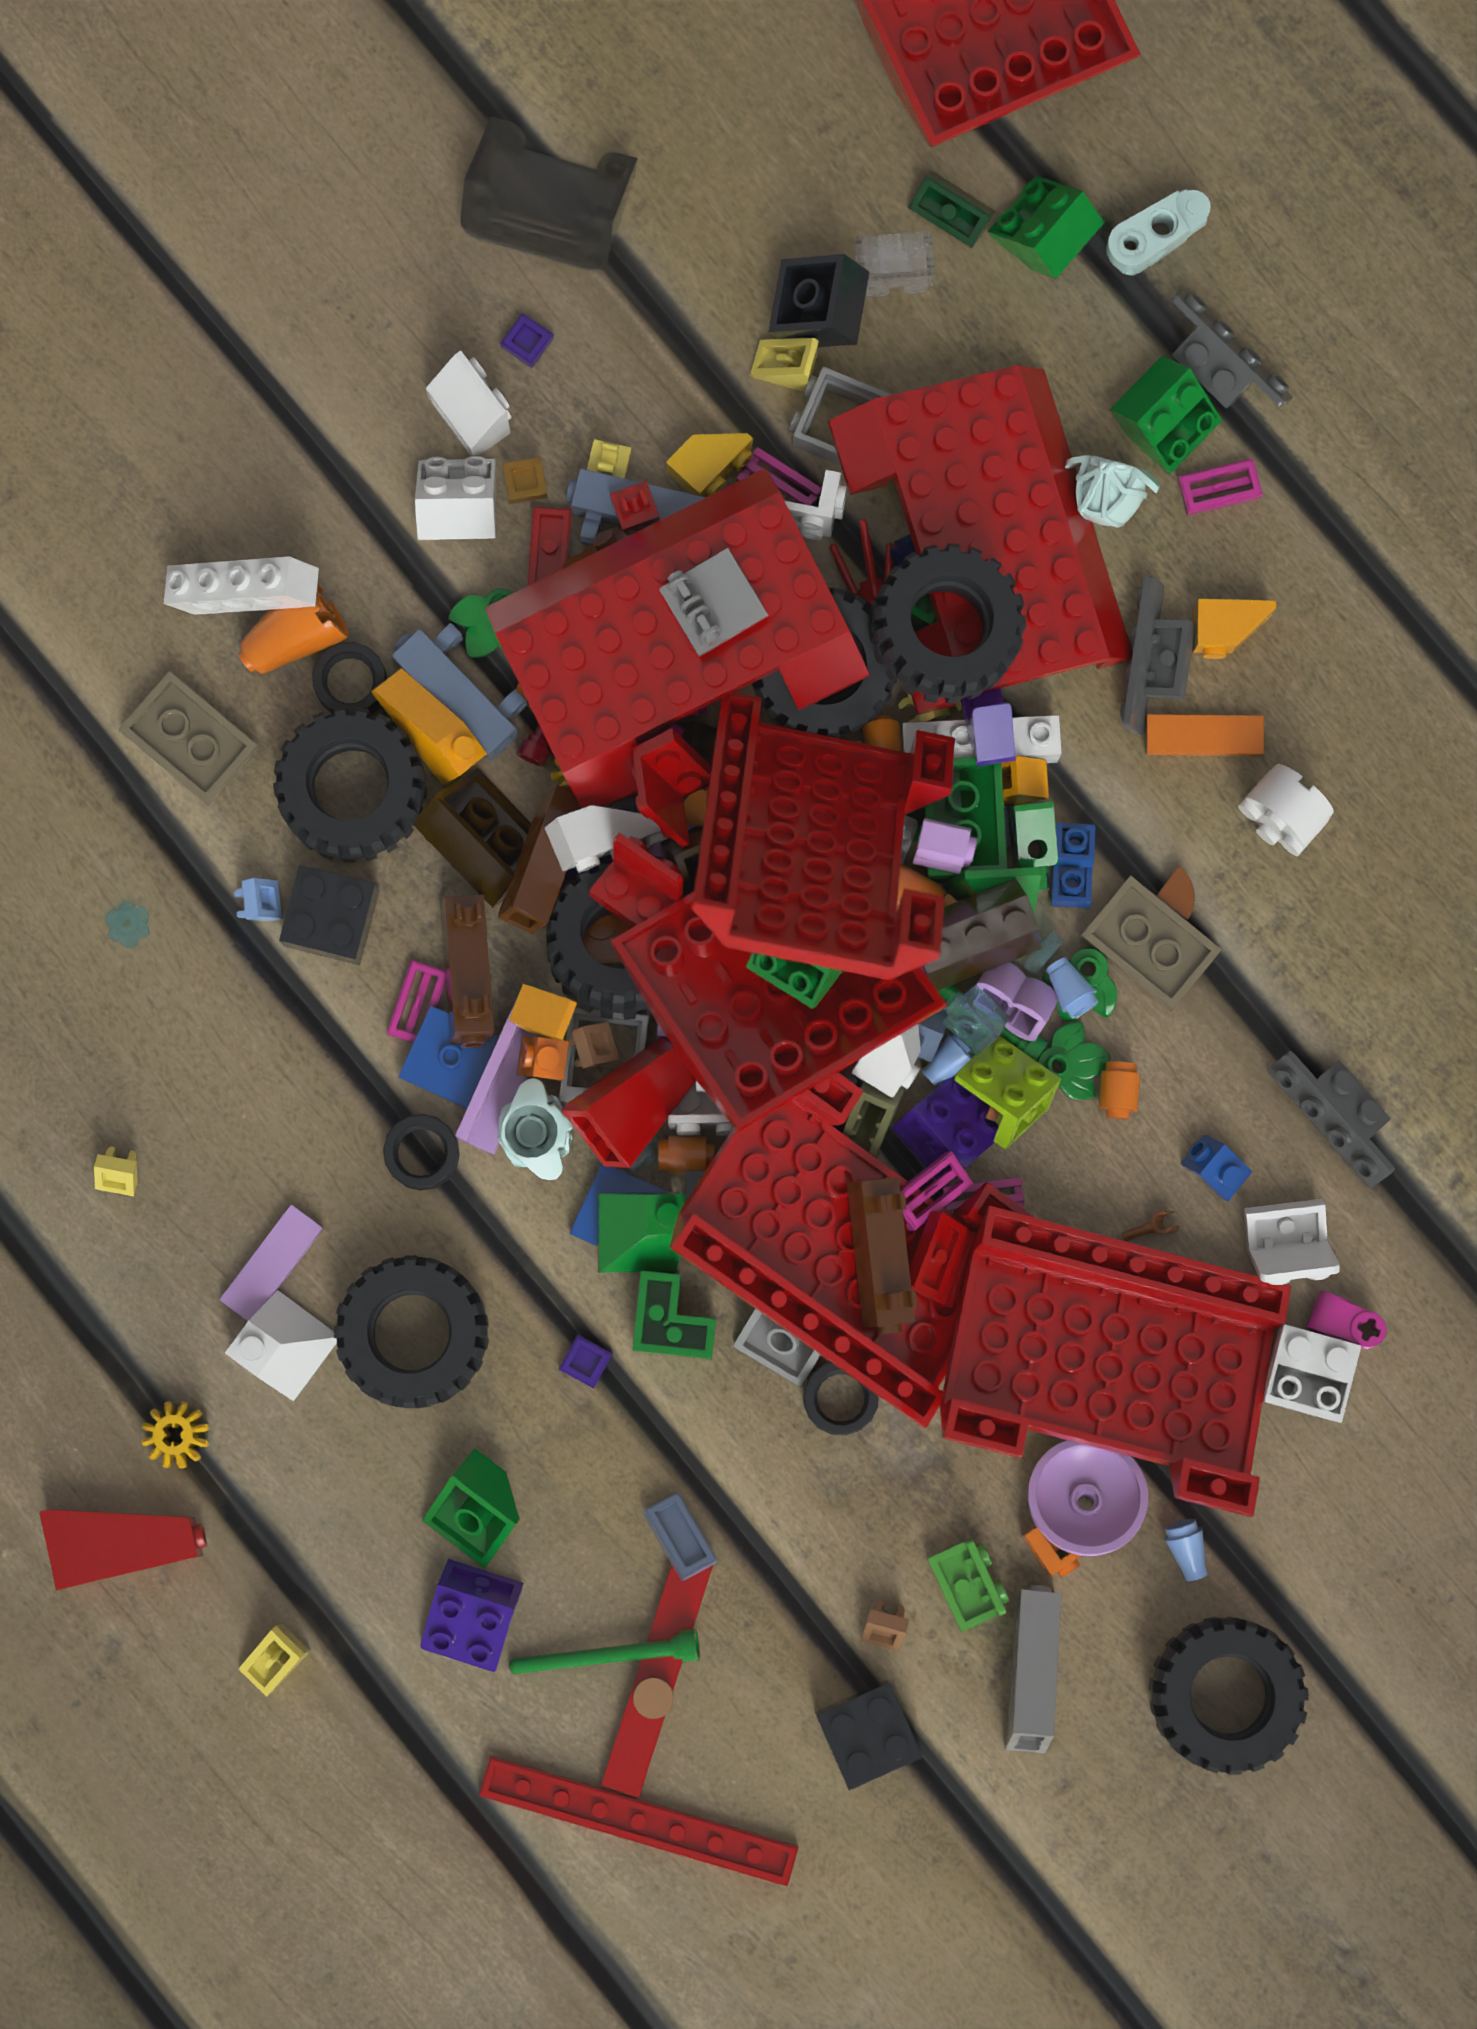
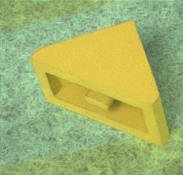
(785, 362)
(274, 1659)

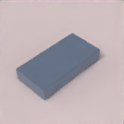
(680, 1536)

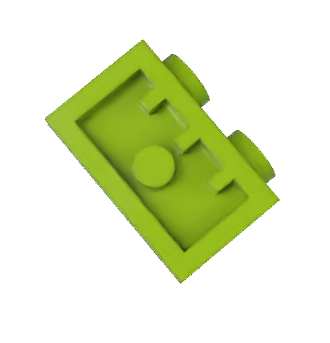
(1011, 1085)

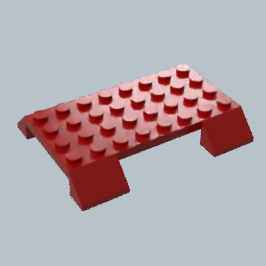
(988, 472)
(613, 661)
(811, 845)
(780, 1237)
(1112, 1354)

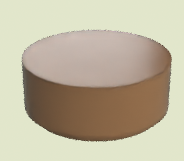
(653, 1698)

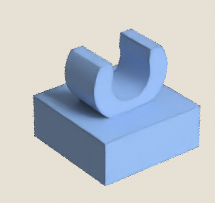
(260, 899)

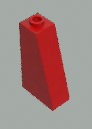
(630, 1104)
(112, 1544)

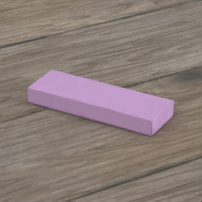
(271, 1263)

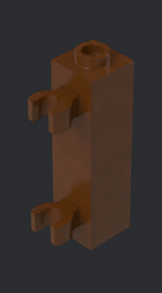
(538, 872)
(467, 970)
(881, 1254)

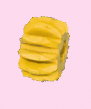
(162, 1434)

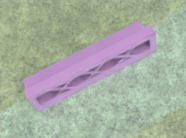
(494, 1091)

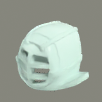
(1109, 489)
(535, 1130)

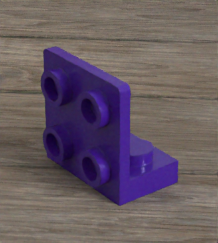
(947, 1122)
(471, 1615)

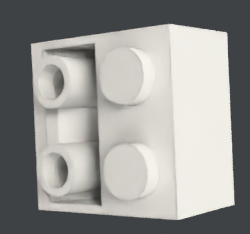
(468, 405)
(456, 498)
(1310, 1372)

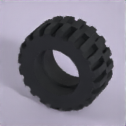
(977, 583)
(848, 710)
(322, 741)
(574, 967)
(358, 1319)
(1282, 1705)

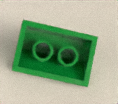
(973, 804)

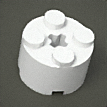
(1286, 809)

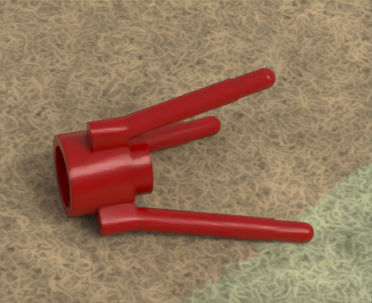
(870, 587)

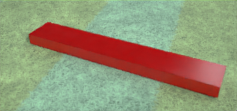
(636, 1733)

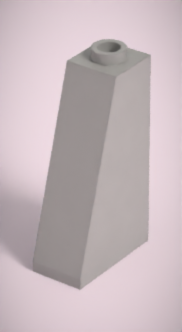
(1034, 1670)

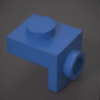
(1216, 1166)

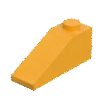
(432, 728)

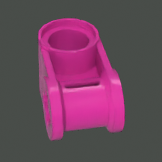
(1339, 1319)

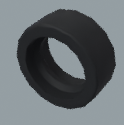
(337, 653)
(392, 1145)
(826, 1424)

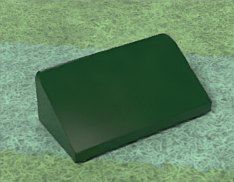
(951, 209)

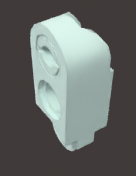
(1180, 212)

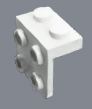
(819, 521)
(1289, 1241)

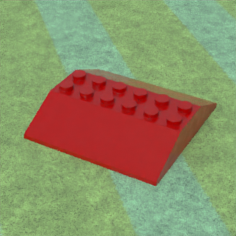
(987, 58)
(745, 1035)

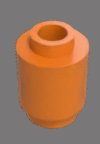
(883, 733)
(1119, 1089)
(684, 1154)

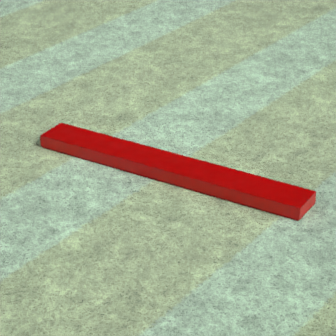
(638, 1821)

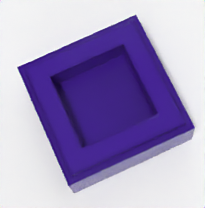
(527, 340)
(585, 1361)

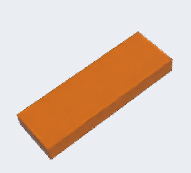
(1205, 735)

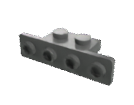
(1219, 360)
(1158, 659)
(1339, 1111)

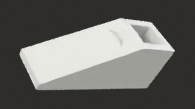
(589, 834)

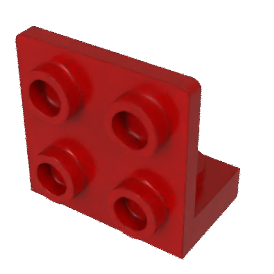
(665, 774)
(637, 882)

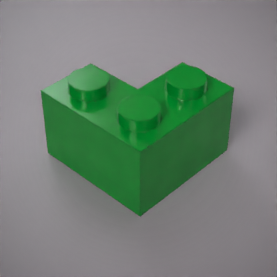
(661, 1329)

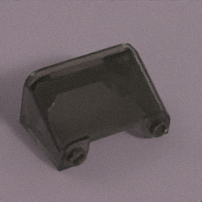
(544, 201)

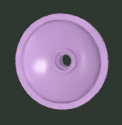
(1105, 1478)

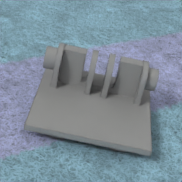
(713, 601)

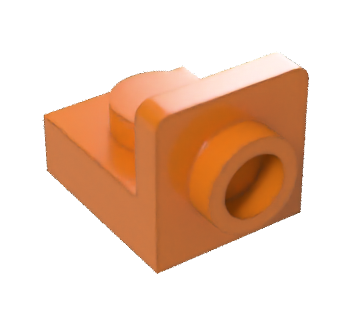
(1046, 1554)

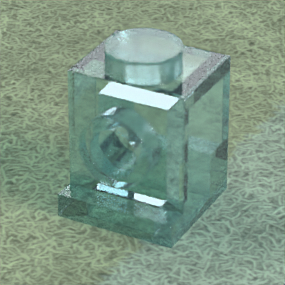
(974, 1019)

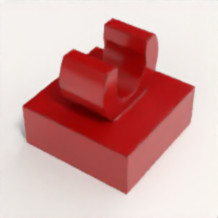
(634, 507)

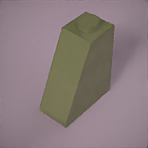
(872, 1117)

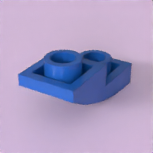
(1073, 873)

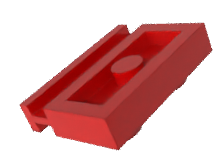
(941, 1259)

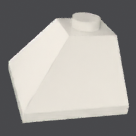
(891, 1063)
(283, 1345)

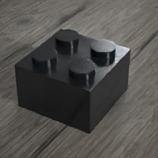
(820, 299)
(329, 915)
(868, 1734)

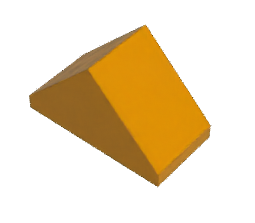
(542, 1013)

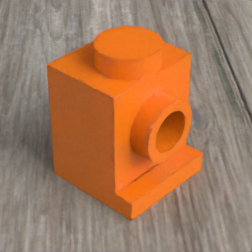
(542, 1058)

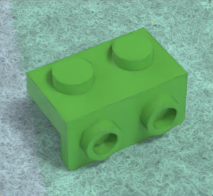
(967, 1584)

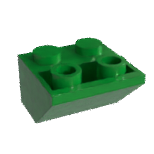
(1047, 226)
(1166, 413)
(798, 979)

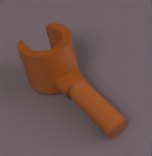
(1155, 1225)

